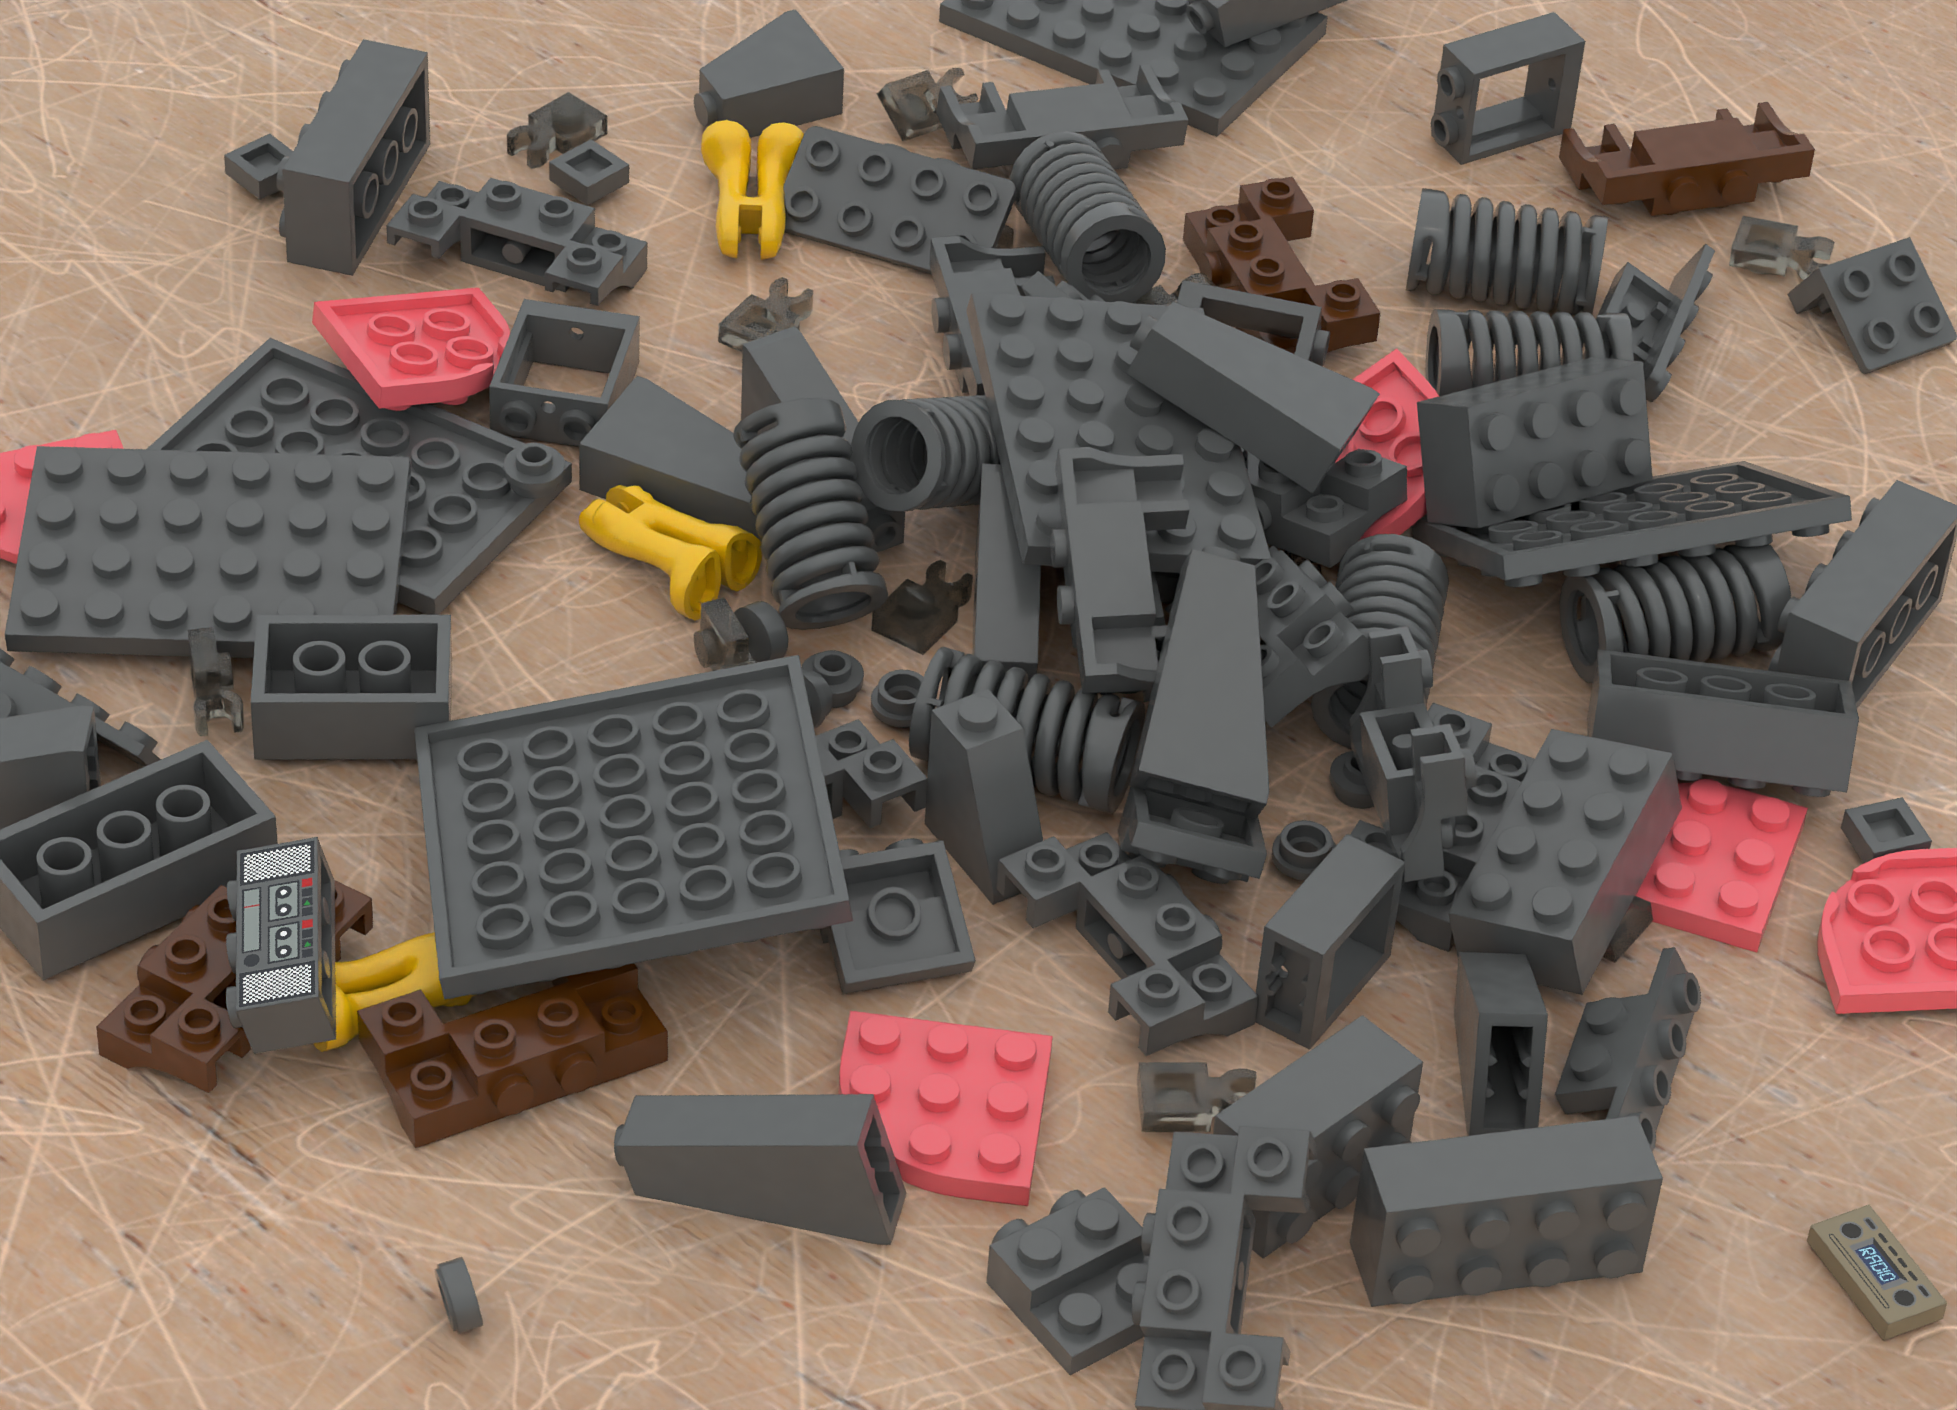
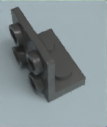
(1880, 305)

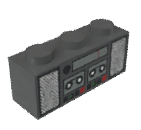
(283, 946)

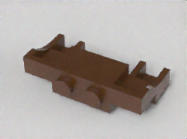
(1689, 163)
(1249, 252)
(179, 1008)
(510, 1054)

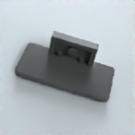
(889, 199)

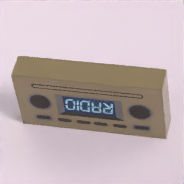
(1876, 1272)

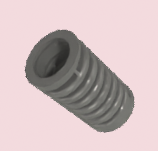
(1087, 218)
(1507, 253)
(1452, 332)
(924, 452)
(810, 528)
(1389, 586)
(1677, 607)
(1053, 722)

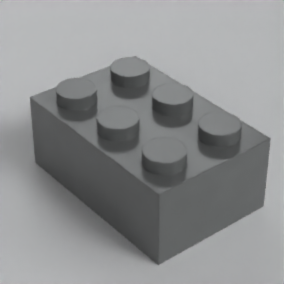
(348, 684)
(1351, 1096)

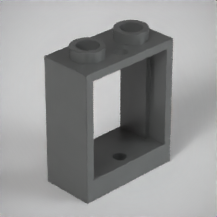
(1549, 96)
(1262, 315)
(546, 336)
(1329, 940)

